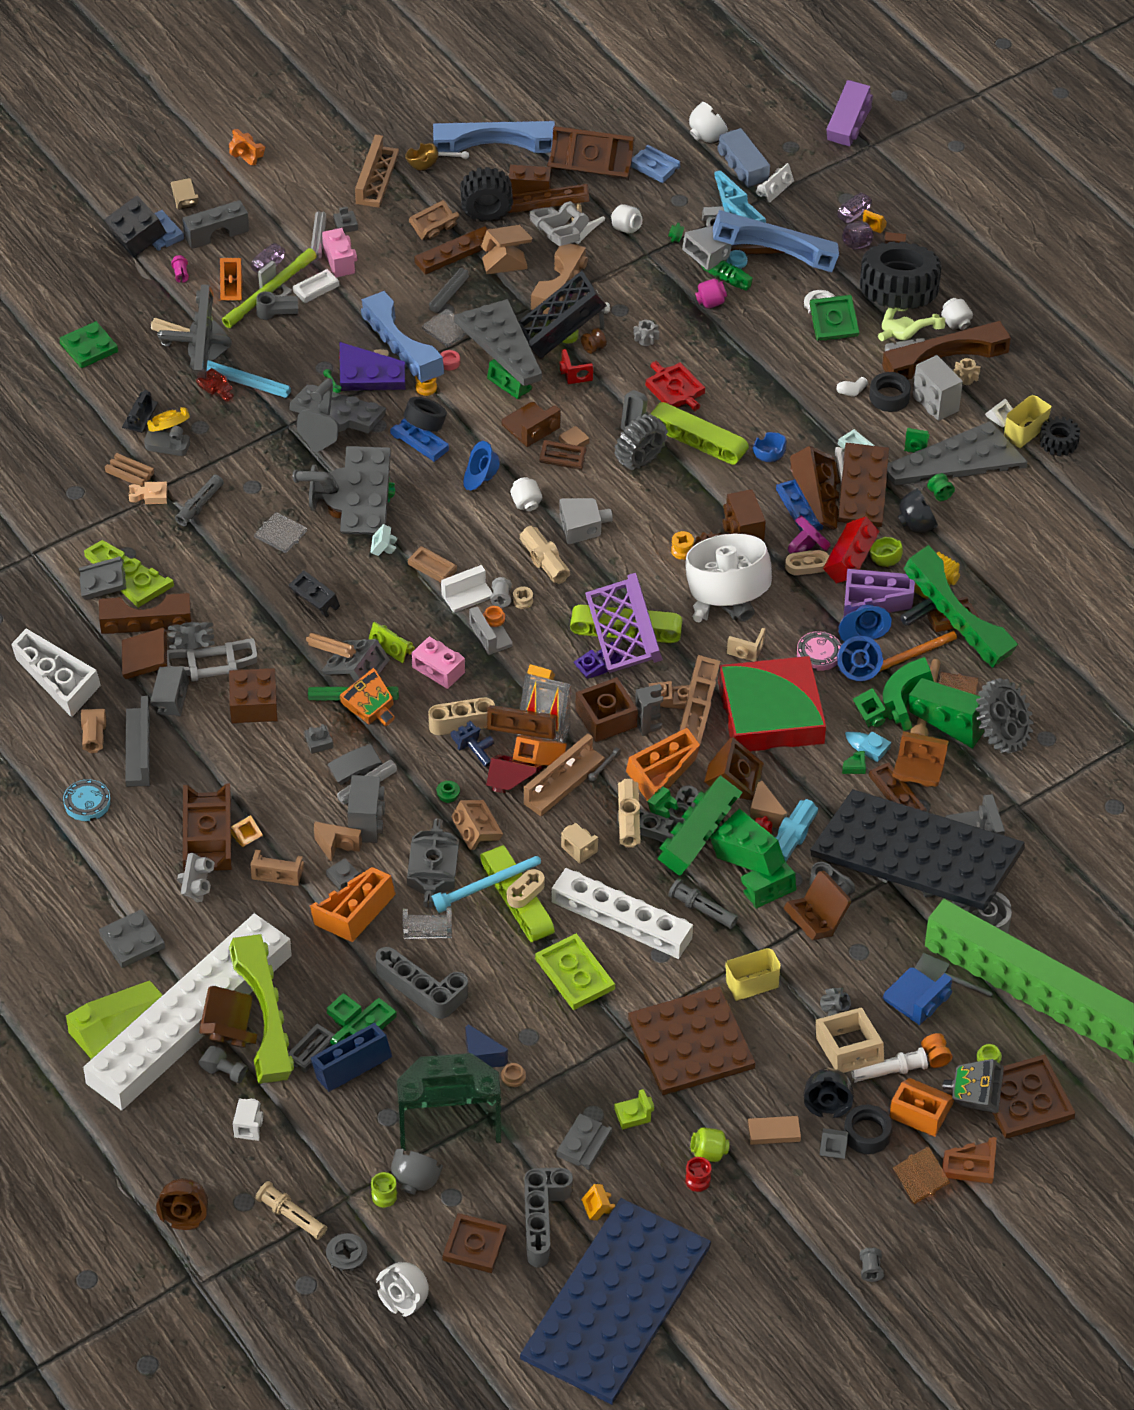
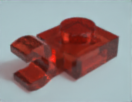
(214, 383)

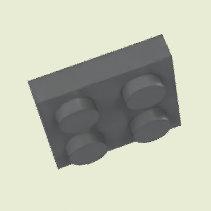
(131, 938)

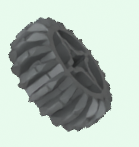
(640, 441)

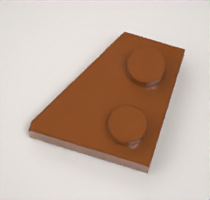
(971, 1162)

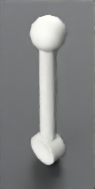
(464, 154)

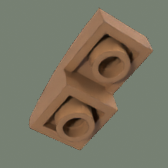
(673, 696)

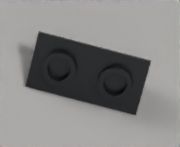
(140, 412)

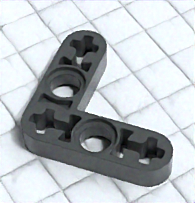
(663, 824)

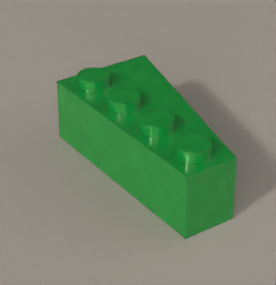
(698, 825)

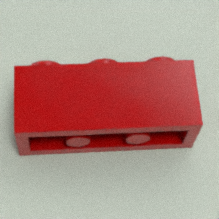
(851, 548)

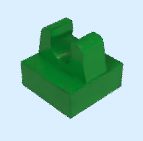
(662, 802)
(343, 1010)

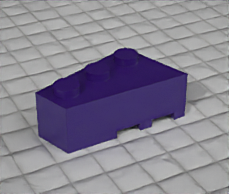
(369, 370)

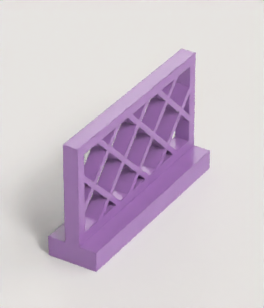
(639, 613)

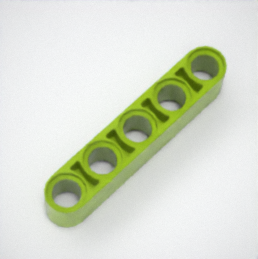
(701, 434)
(666, 625)
(532, 916)

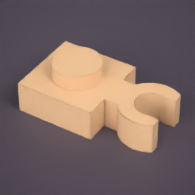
(152, 493)

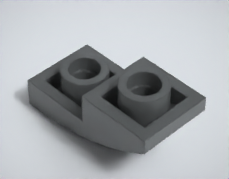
(352, 763)

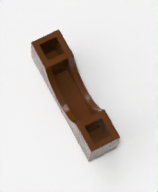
(118, 617)

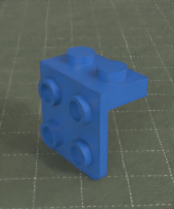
(918, 994)

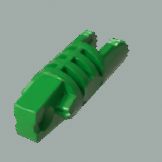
(731, 275)

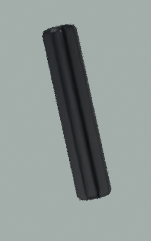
(918, 611)

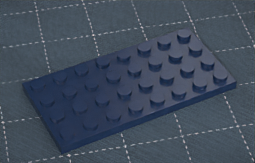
(615, 1301)

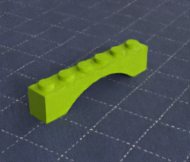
(250, 961)

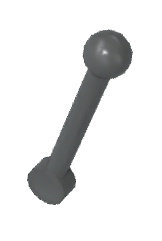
(615, 753)

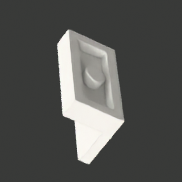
(466, 589)

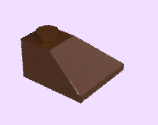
(736, 766)

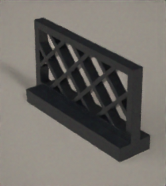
(567, 320)

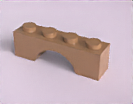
(568, 262)

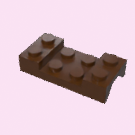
(591, 152)
(208, 826)

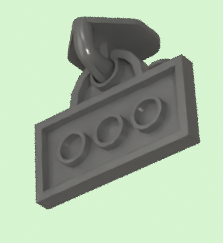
(205, 337)
(327, 413)
(361, 489)

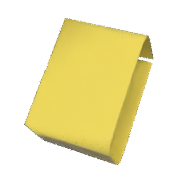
(1030, 410)
(740, 967)

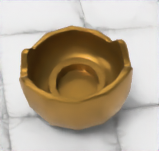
(423, 157)

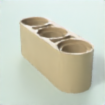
(450, 716)

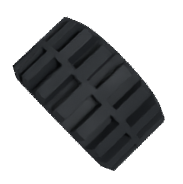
(486, 194)

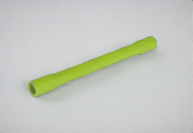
(299, 263)

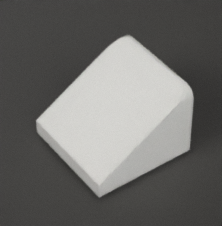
(999, 413)

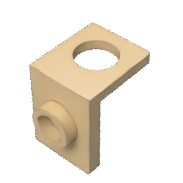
(184, 193)
(745, 649)

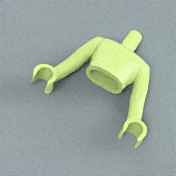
(905, 327)

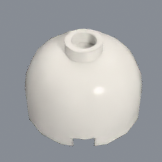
(706, 124)
(403, 1288)

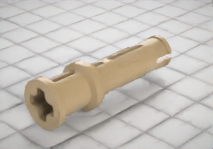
(280, 1206)

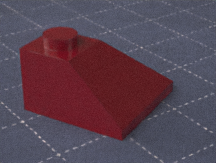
(507, 773)

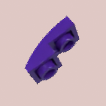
(594, 664)

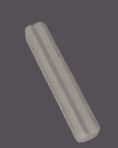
(319, 227)
(382, 771)

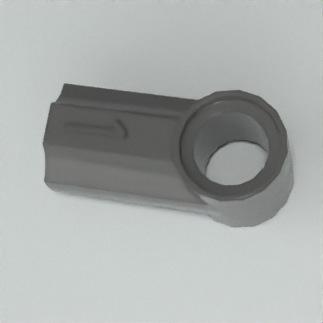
(268, 305)

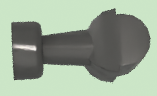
(216, 1059)

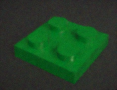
(834, 317)
(88, 344)

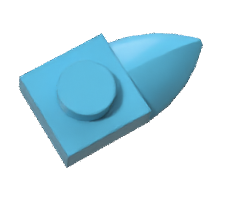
(873, 744)

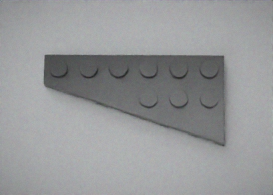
(501, 336)
(960, 455)

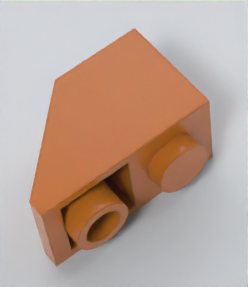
(537, 750)

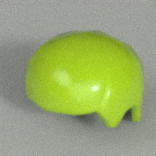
(886, 551)

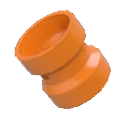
(937, 1052)

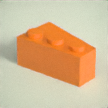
(663, 762)

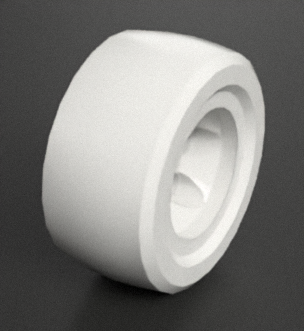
(728, 569)

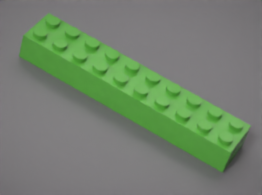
(1032, 977)

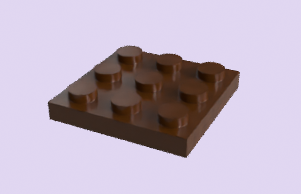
(1031, 1098)

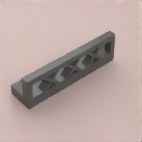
(138, 745)

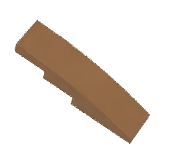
(700, 696)

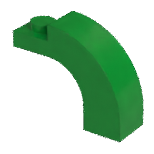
(900, 686)

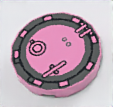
(821, 648)

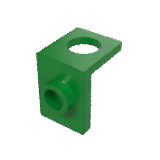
(916, 440)

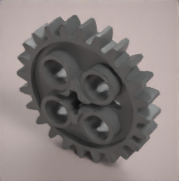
(1004, 715)

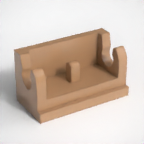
(276, 870)

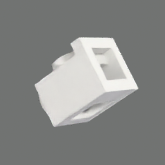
(247, 1119)

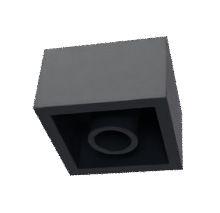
(135, 226)

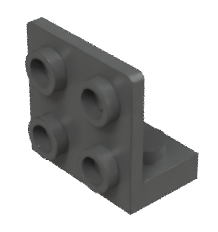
(368, 656)
(985, 818)

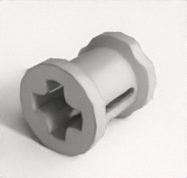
(501, 592)

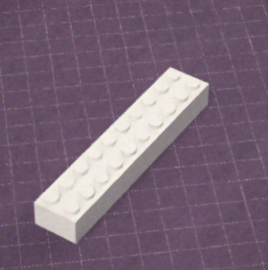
(174, 1020)

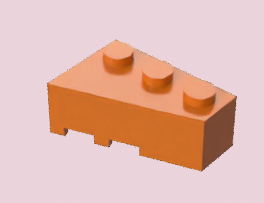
(355, 906)

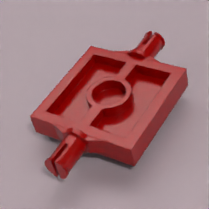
(675, 385)

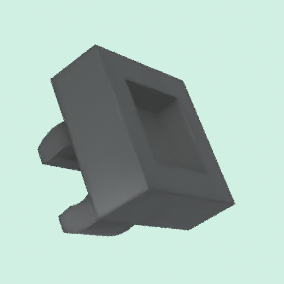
(345, 220)
(318, 739)
(833, 1143)

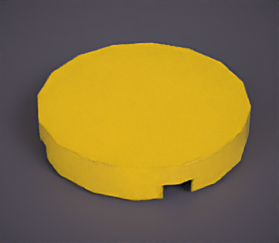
(168, 419)

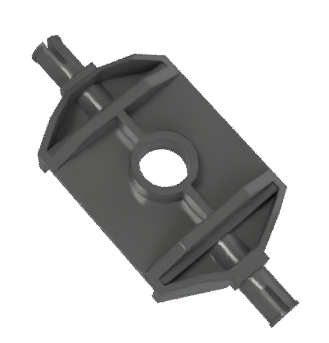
(433, 875)

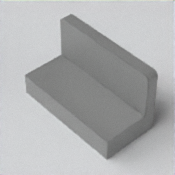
(492, 638)

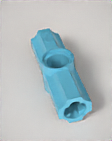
(795, 828)

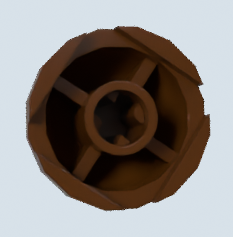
(182, 1204)

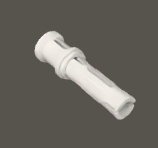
(900, 1063)

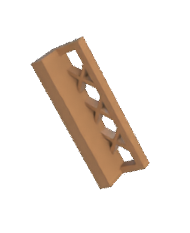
(370, 174)
(562, 776)

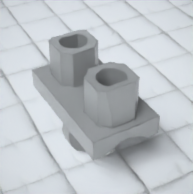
(195, 875)

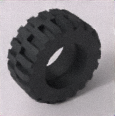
(900, 275)

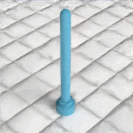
(443, 900)

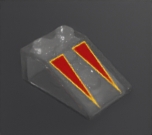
(549, 698)

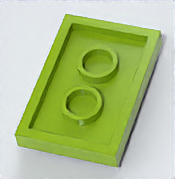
(574, 971)

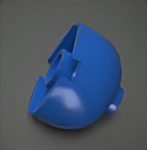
(859, 658)

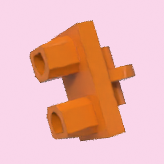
(243, 146)

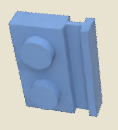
(655, 164)
(173, 233)

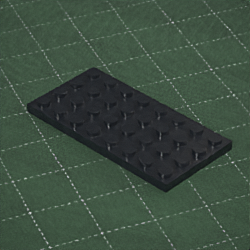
(918, 849)

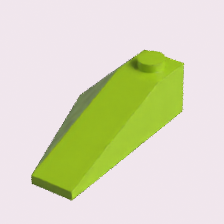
(104, 1019)

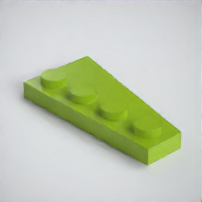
(141, 582)

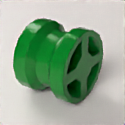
(941, 487)

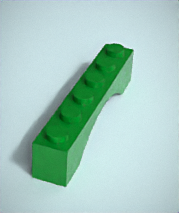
(989, 640)

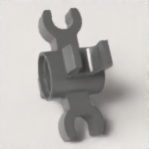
(191, 635)

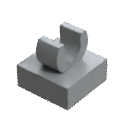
(710, 213)

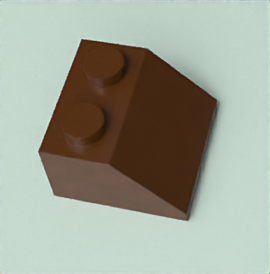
(529, 178)

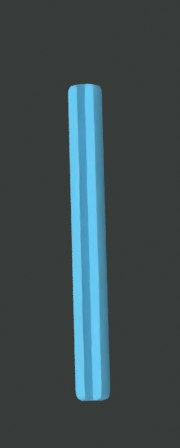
(251, 380)

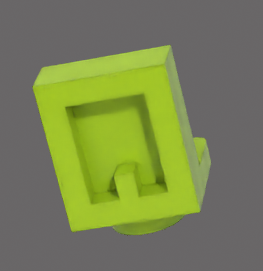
(634, 1111)

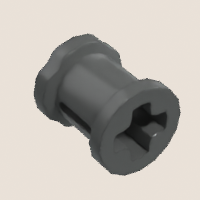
(871, 1264)

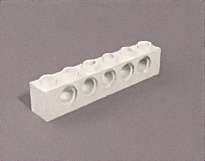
(638, 920)

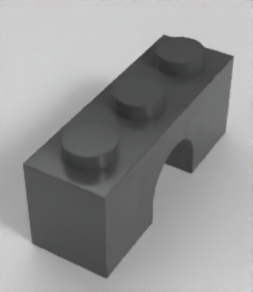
(201, 225)

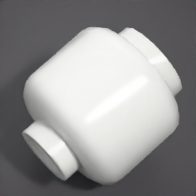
(626, 219)
(957, 314)
(526, 494)

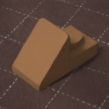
(333, 836)

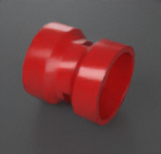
(698, 1174)

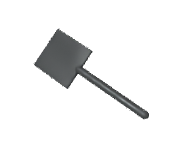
(935, 968)

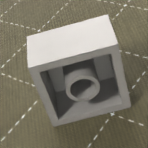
(937, 388)

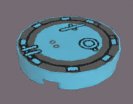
(86, 800)

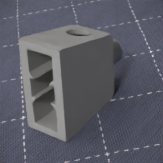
(704, 248)
(582, 518)

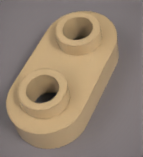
(806, 562)

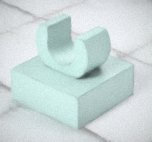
(383, 541)

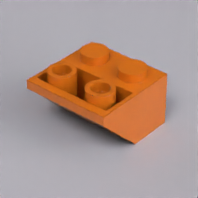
(920, 1106)

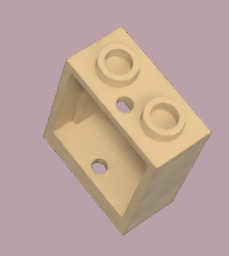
(844, 1058)

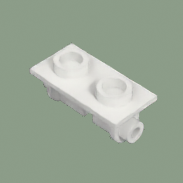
(776, 183)

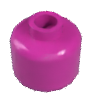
(711, 293)

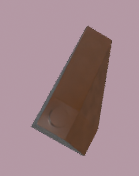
(818, 480)

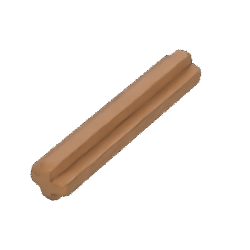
(331, 645)

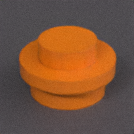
(494, 616)

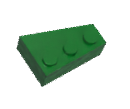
(947, 710)
(747, 844)

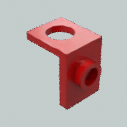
(571, 371)

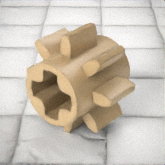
(967, 371)

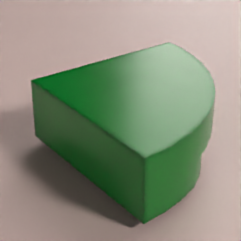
(855, 764)

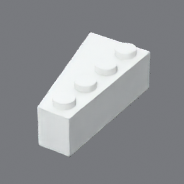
(58, 672)

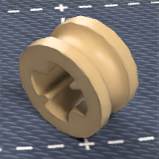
(523, 592)

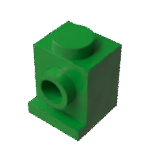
(870, 702)

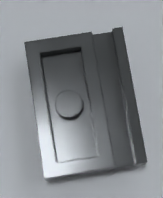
(102, 578)
(584, 1141)

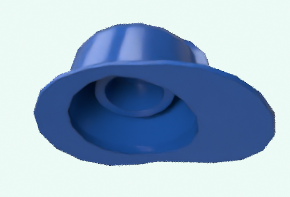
(482, 465)
(865, 621)

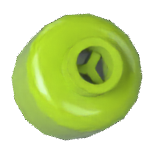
(709, 1144)

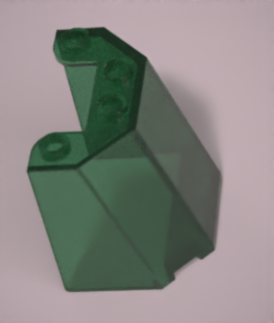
(448, 1082)

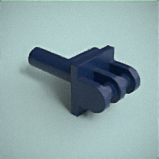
(469, 736)

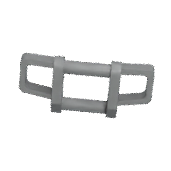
(548, 218)
(227, 649)

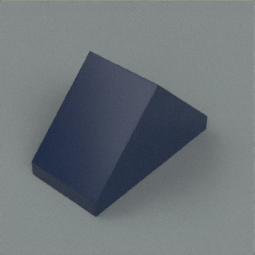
(485, 1048)

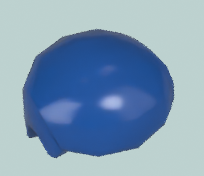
(771, 447)

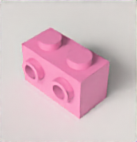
(339, 252)
(438, 662)

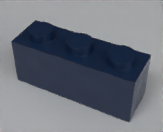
(351, 1057)

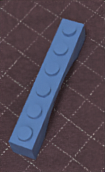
(455, 137)
(743, 230)
(420, 358)

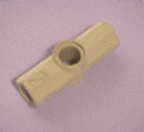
(544, 554)
(629, 813)

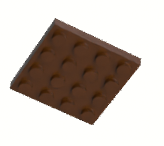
(691, 1040)

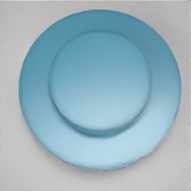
(737, 258)

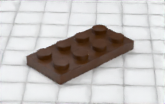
(863, 483)

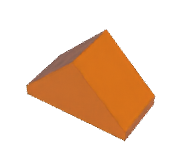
(231, 279)

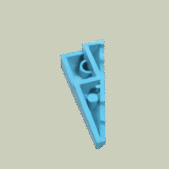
(735, 199)

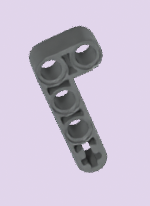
(411, 979)
(539, 1217)

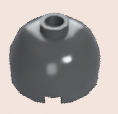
(415, 1171)

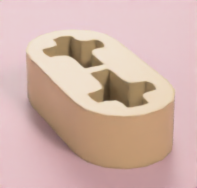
(523, 886)

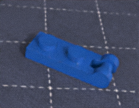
(420, 439)

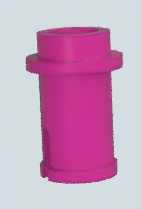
(180, 264)

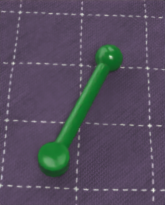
(336, 388)

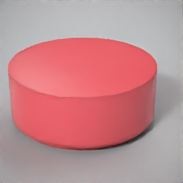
(451, 359)

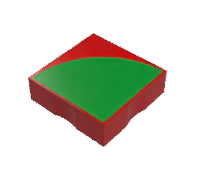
(772, 703)

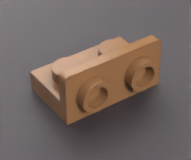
(475, 822)

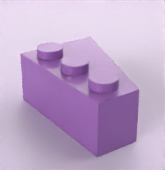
(849, 113)
(877, 588)

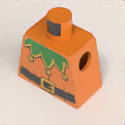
(369, 699)

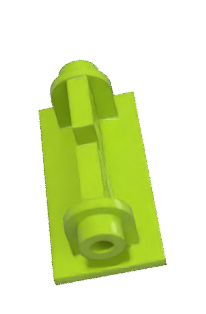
(391, 643)

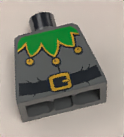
(977, 1085)

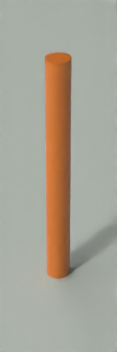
(918, 650)

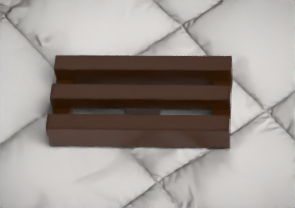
(559, 462)

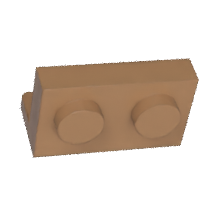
(433, 220)

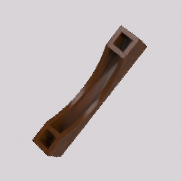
(983, 340)

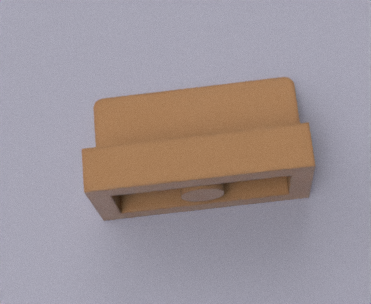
(505, 237)

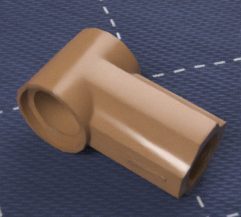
(93, 723)

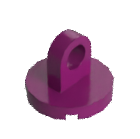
(807, 538)

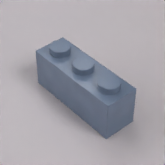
(743, 157)

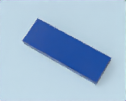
(797, 503)

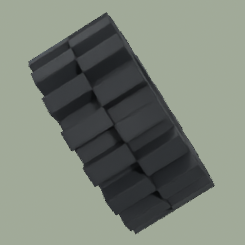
(1061, 427)

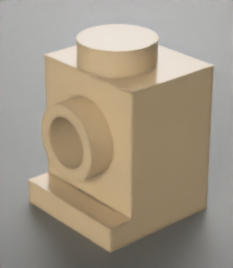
(578, 842)

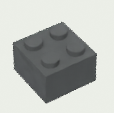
(366, 807)

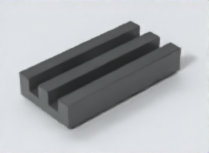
(304, 1060)

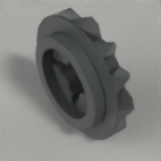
(354, 1245)

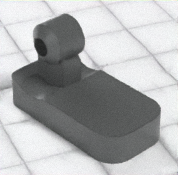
(634, 406)
(168, 442)

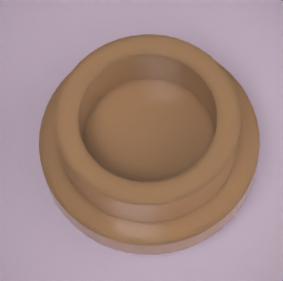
(513, 1075)

